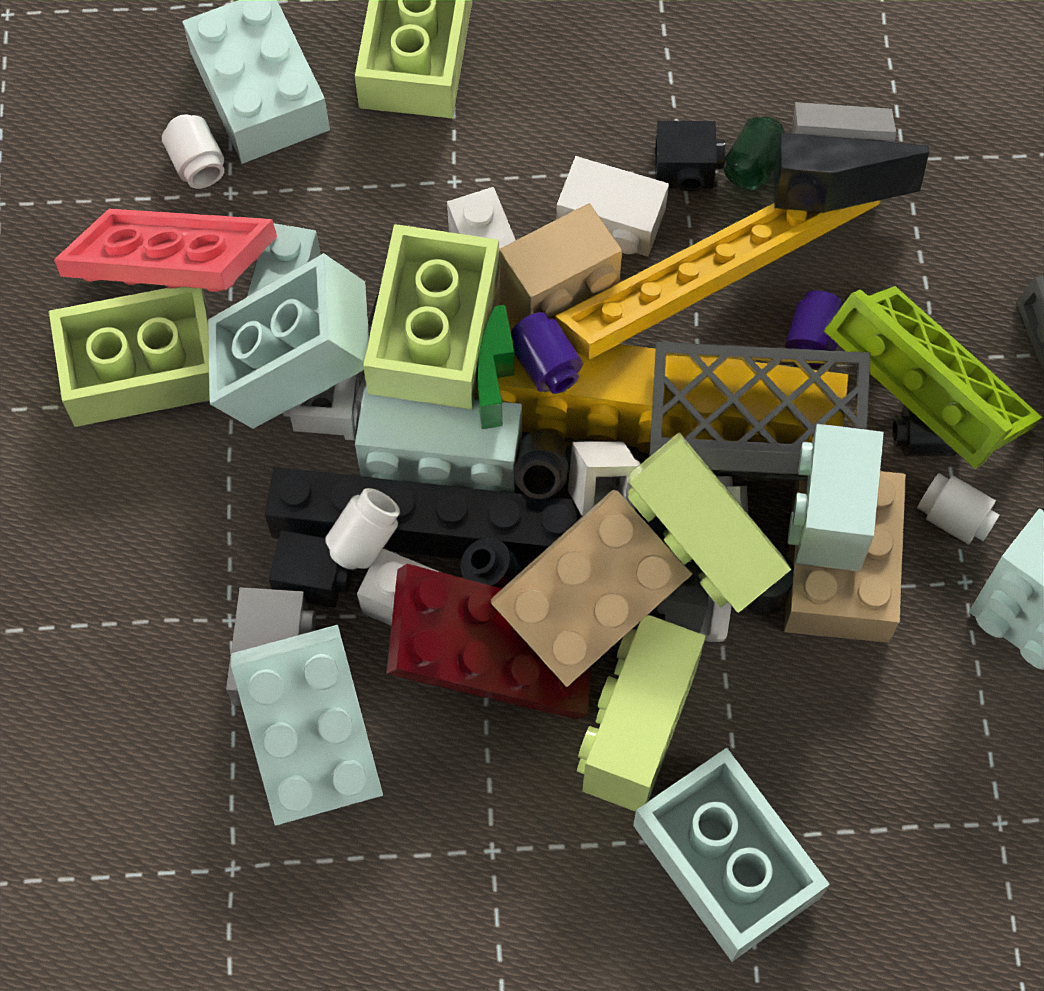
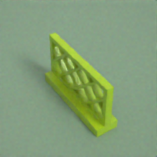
(932, 376)

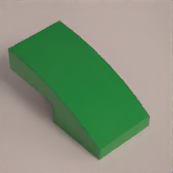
(495, 361)

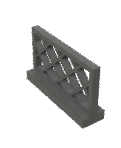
(742, 457)

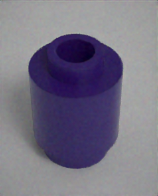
(811, 320)
(545, 353)

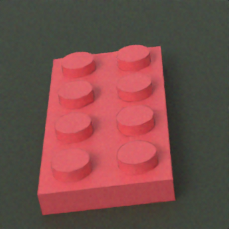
(166, 249)

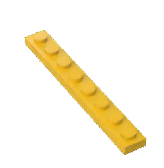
(694, 275)

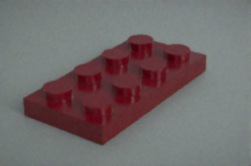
(459, 641)

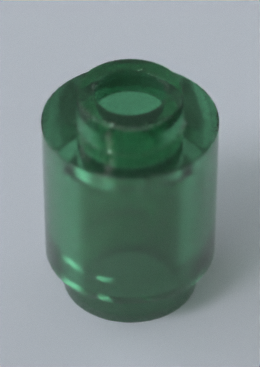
(753, 153)

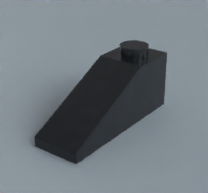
(843, 172)

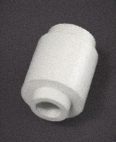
(193, 151)
(958, 508)
(363, 529)

